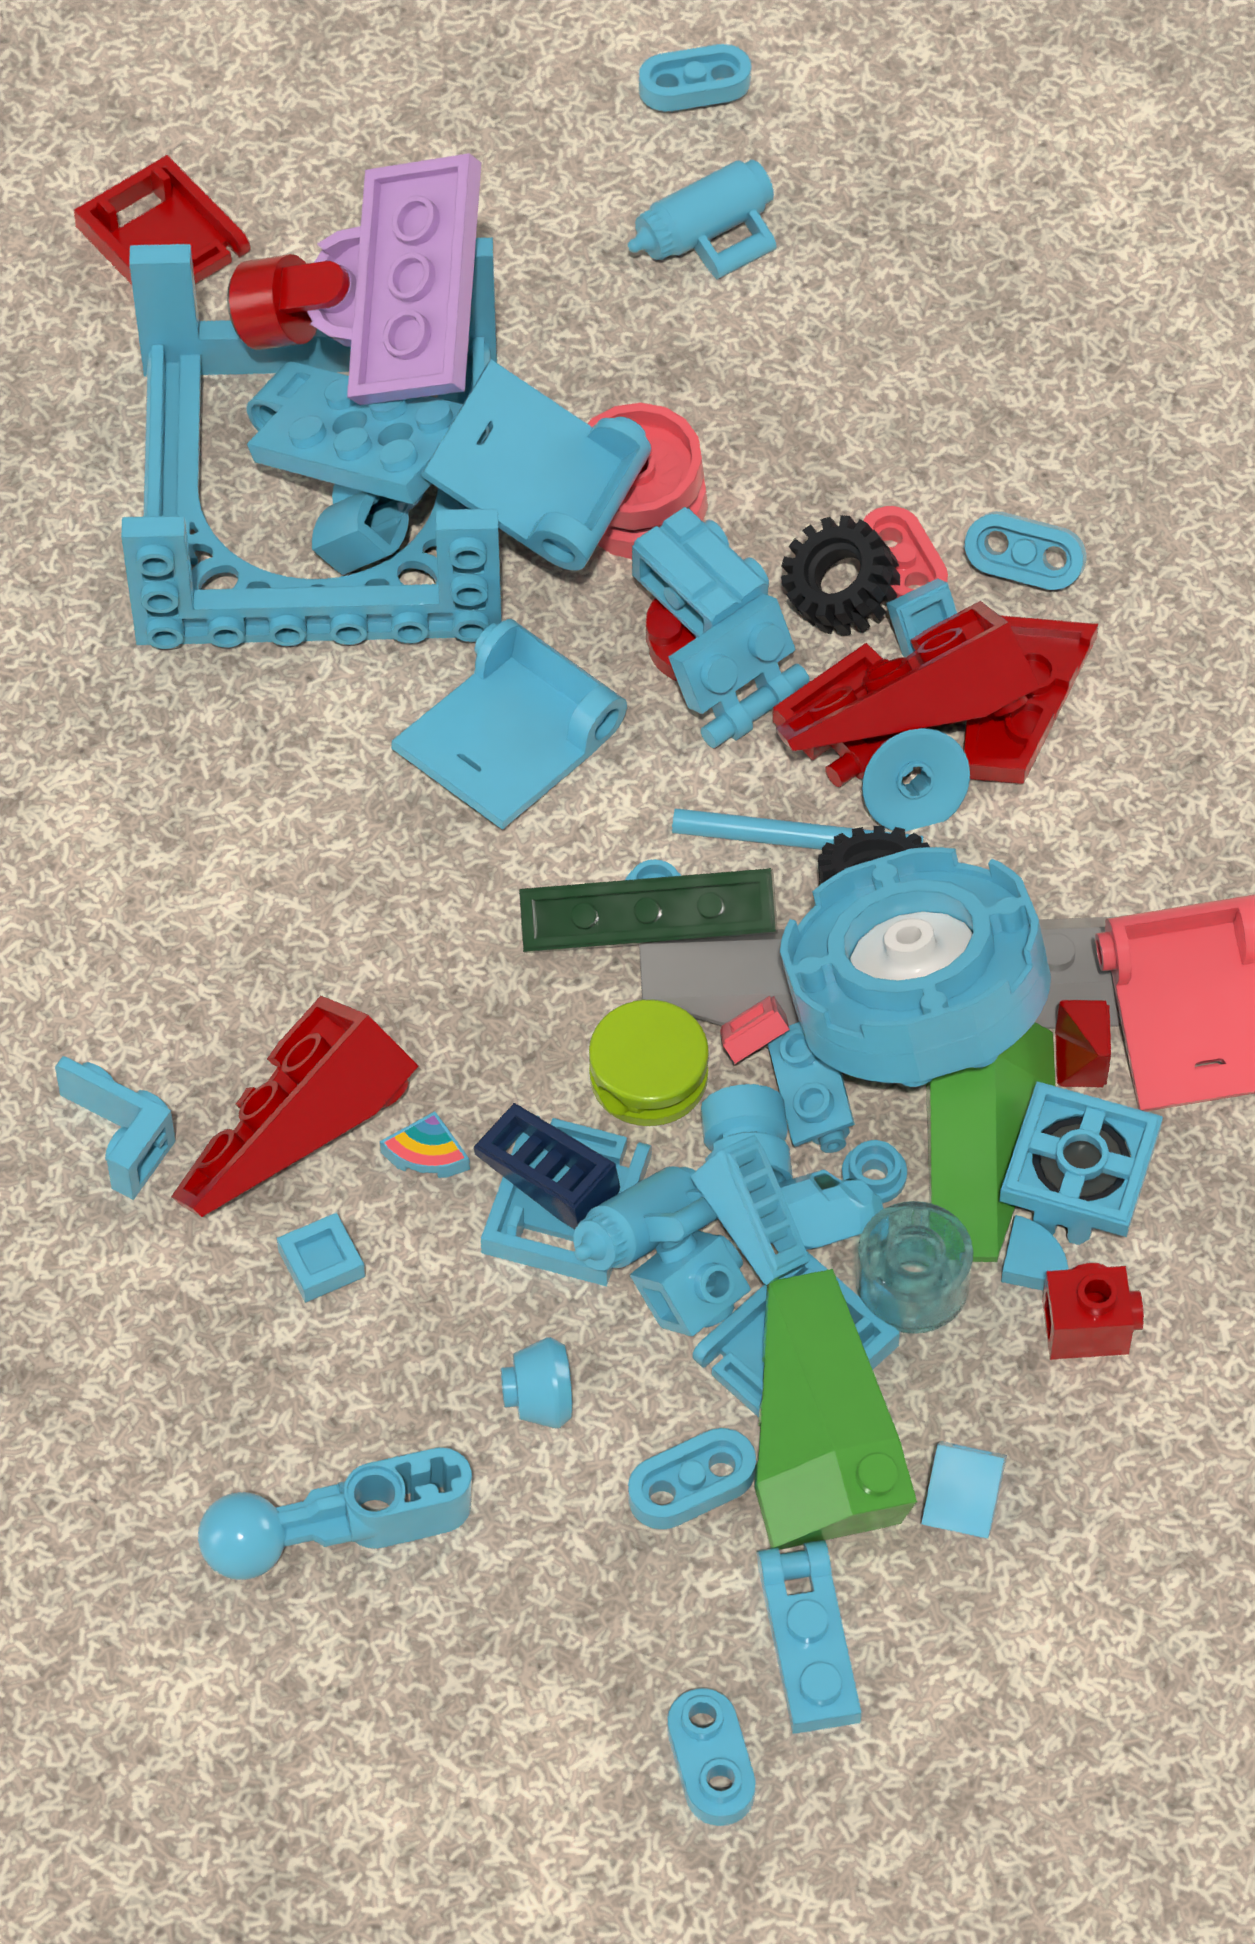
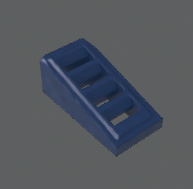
(584, 1186)

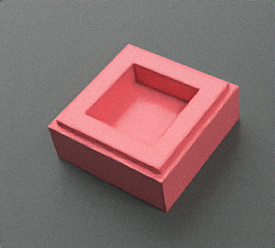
(754, 1028)

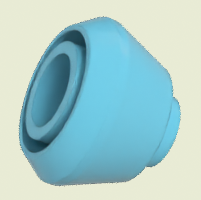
(539, 1384)

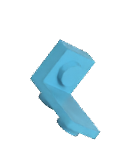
(143, 1117)

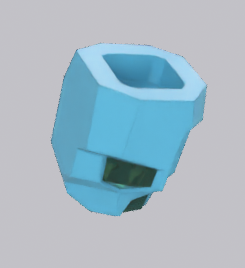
(829, 1207)

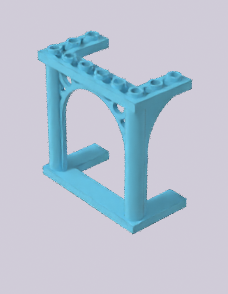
(265, 605)

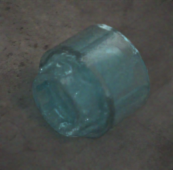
(914, 1237)

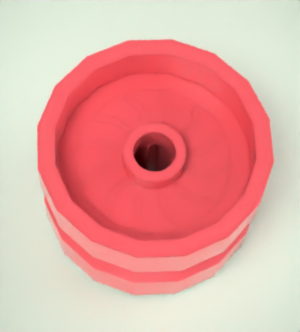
(666, 482)

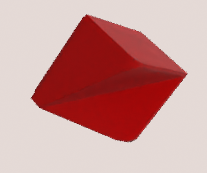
(1083, 1043)

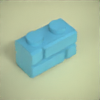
(695, 571)

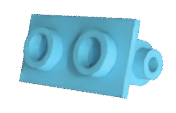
(812, 1093)

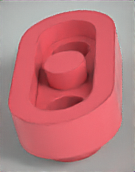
(915, 553)

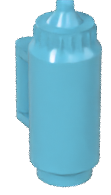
(707, 210)
(639, 1218)

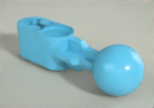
(246, 1534)

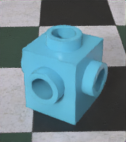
(692, 1282)

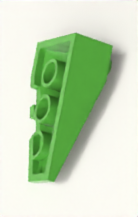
(974, 1131)
(826, 1435)

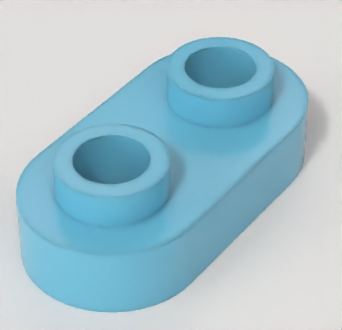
(689, 77)
(1026, 551)
(687, 1477)
(711, 1753)

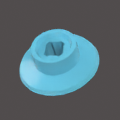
(938, 787)

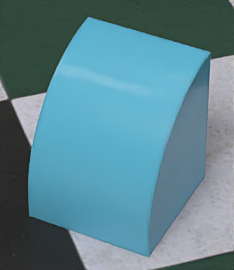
(964, 1489)

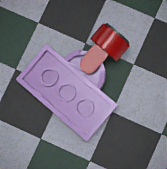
(383, 288)

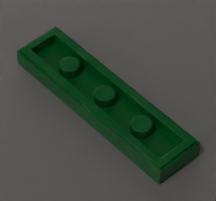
(648, 910)

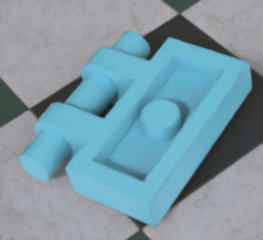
(729, 657)

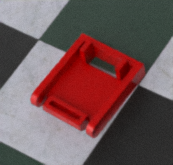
(182, 218)

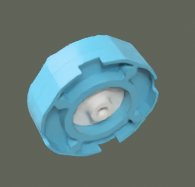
(916, 966)

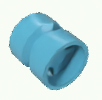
(748, 1111)

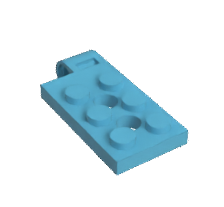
(322, 434)

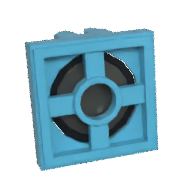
(1080, 1162)

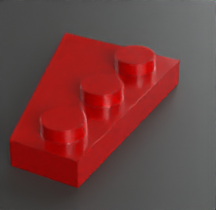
(1009, 744)

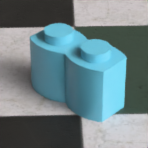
(359, 528)

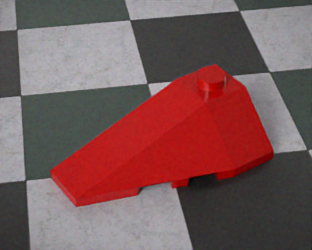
(954, 675)
(328, 1078)

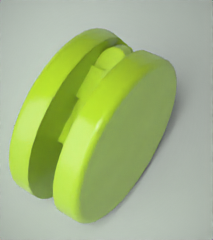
(648, 1062)

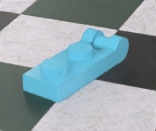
(809, 1639)

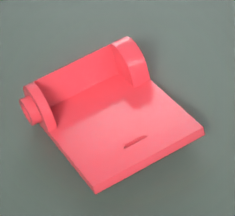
(1185, 999)

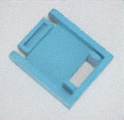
(517, 1211)
(742, 1340)

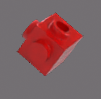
(1090, 1311)

